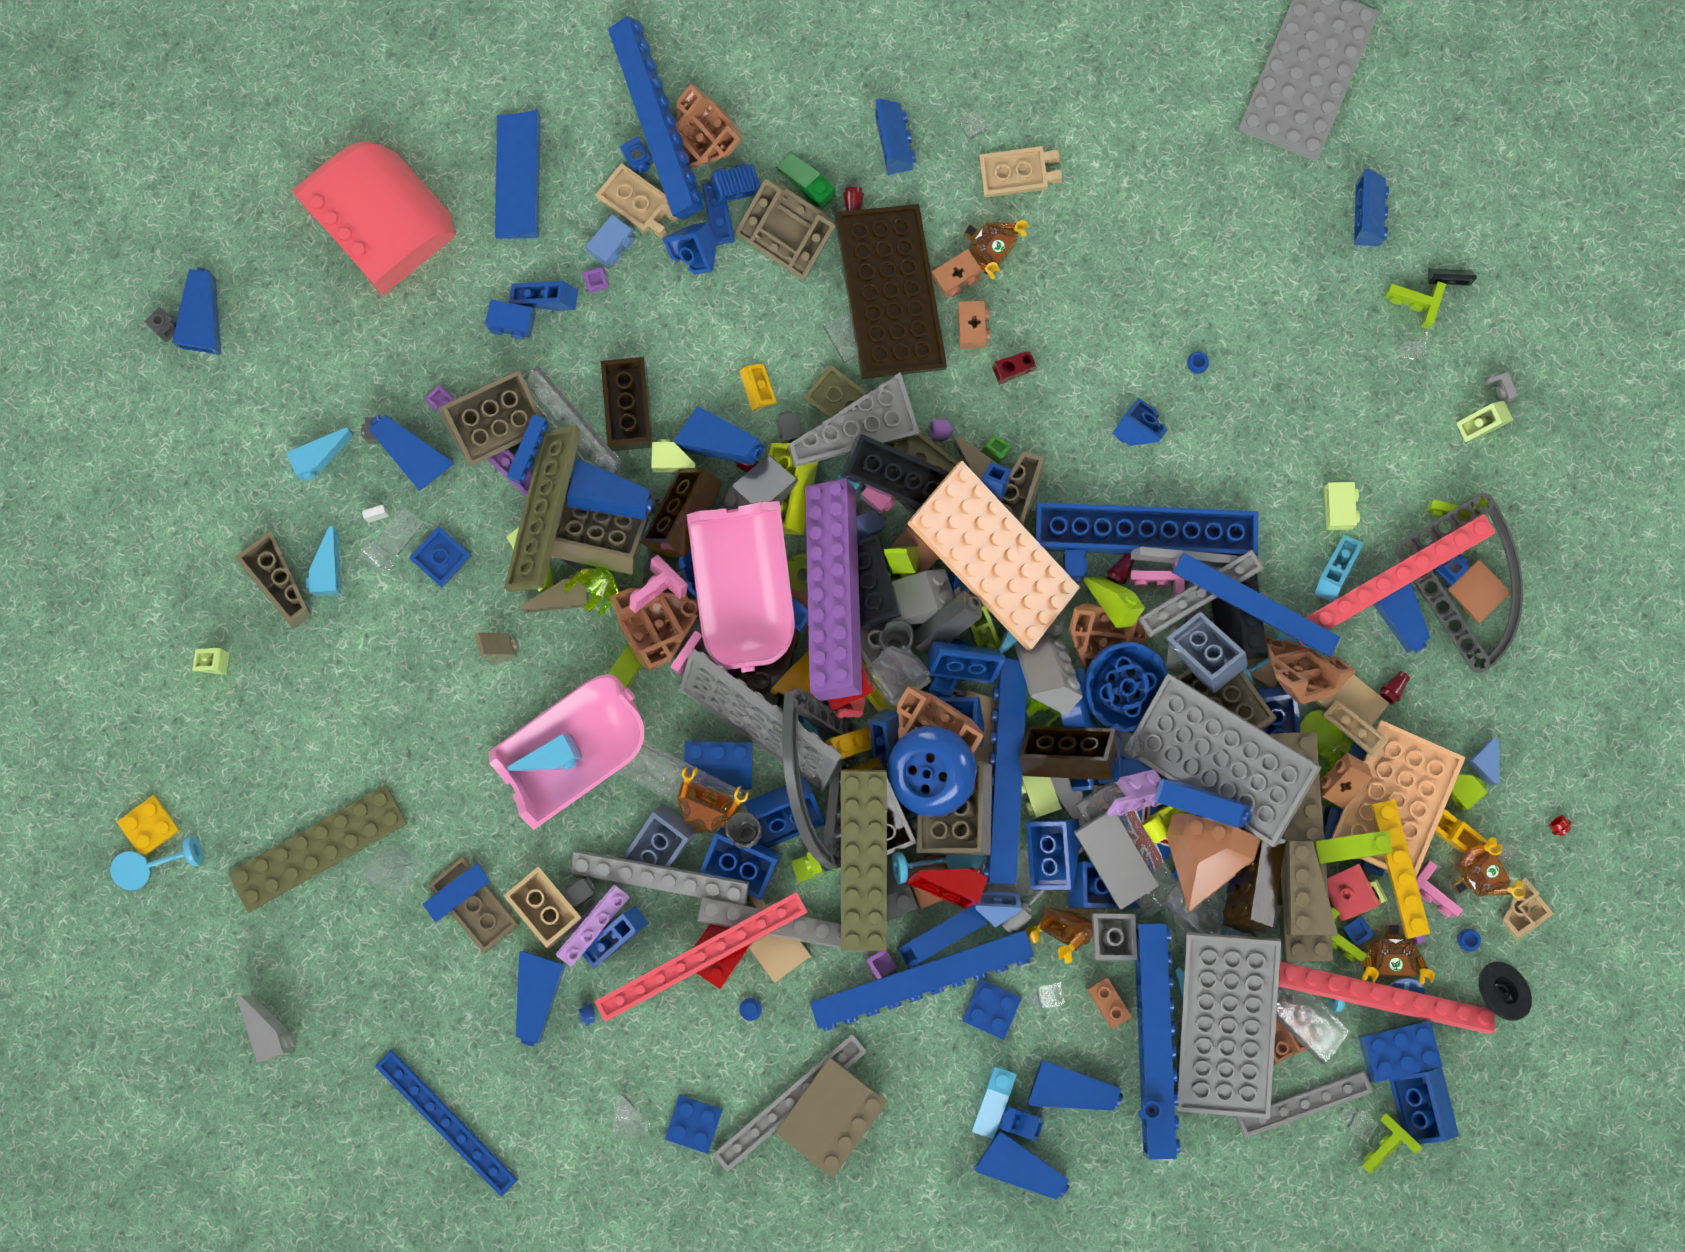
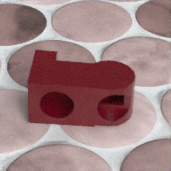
(1013, 367)

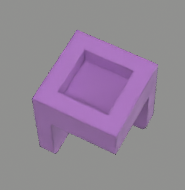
(881, 964)

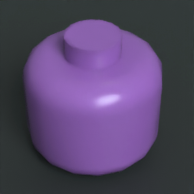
(940, 429)

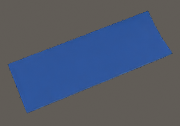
(517, 175)

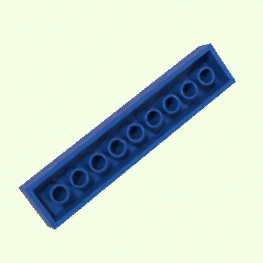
(1126, 528)
(1155, 1038)

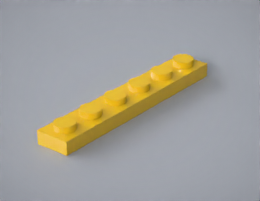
(1401, 871)

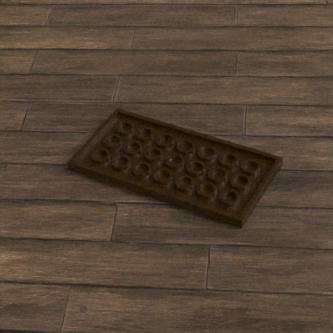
(890, 291)

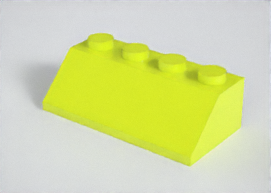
(794, 506)

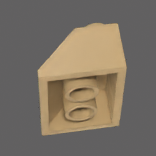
(543, 907)

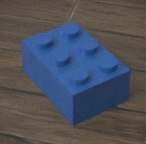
(1400, 1051)

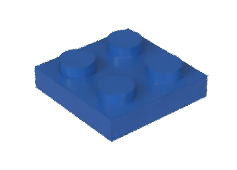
(440, 557)
(991, 1009)
(693, 1124)

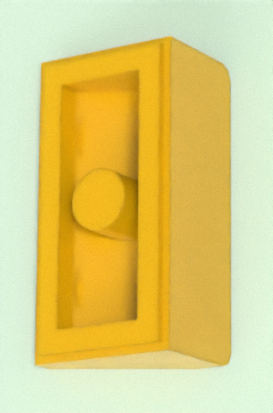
(757, 386)

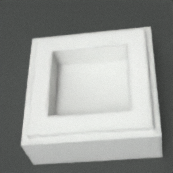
(375, 513)

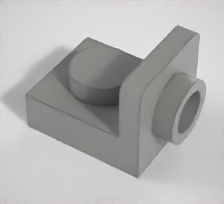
(1505, 388)

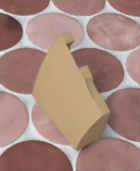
(1520, 919)

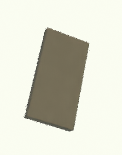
(482, 914)

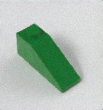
(807, 180)

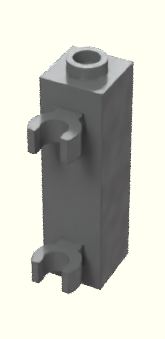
(949, 621)

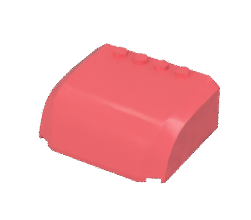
(377, 212)

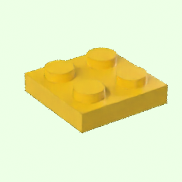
(148, 826)

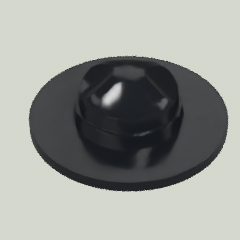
(1505, 991)

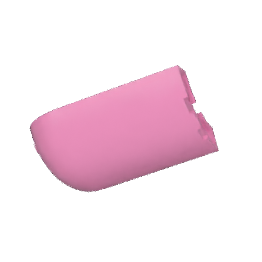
(742, 584)
(605, 730)

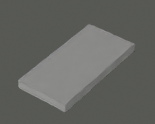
(1116, 859)

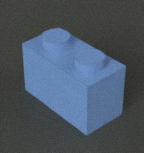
(610, 241)

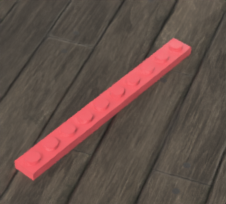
(1403, 573)
(701, 957)
(1386, 998)

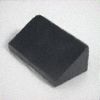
(1451, 276)

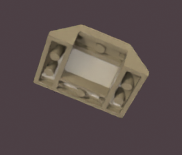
(786, 227)

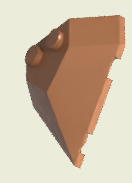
(705, 128)
(657, 627)
(1094, 631)
(1304, 672)
(924, 709)
(1207, 854)

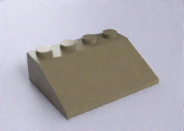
(490, 417)
(599, 539)
(1236, 696)
(964, 830)
(831, 1117)

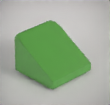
(996, 449)

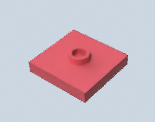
(1351, 893)

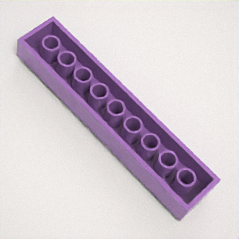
(833, 590)

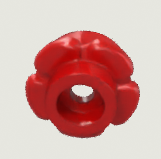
(1560, 825)

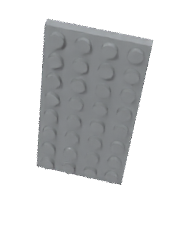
(1308, 74)
(755, 717)
(1217, 750)
(1228, 1024)

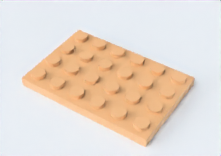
(1417, 778)

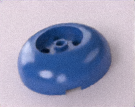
(1147, 679)
(951, 757)

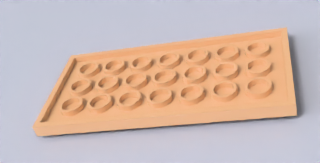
(994, 555)

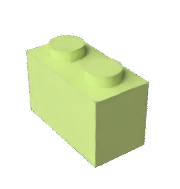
(1341, 505)
(1040, 796)

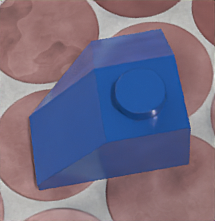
(693, 246)
(1140, 425)

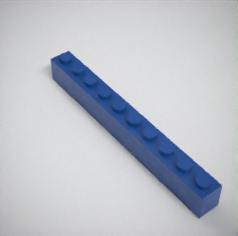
(656, 118)
(1006, 773)
(922, 979)

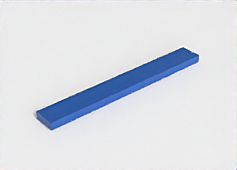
(1256, 604)
(446, 1123)

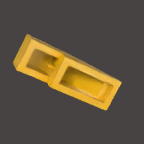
(1457, 832)

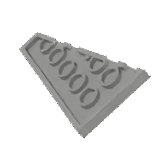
(880, 415)

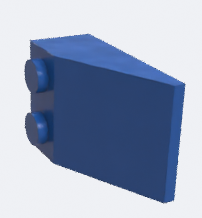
(1283, 708)
(1052, 853)
(1090, 891)

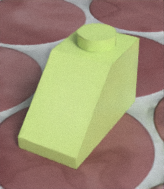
(1484, 421)
(669, 457)

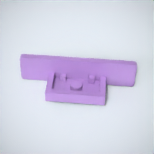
(1139, 793)
(591, 925)

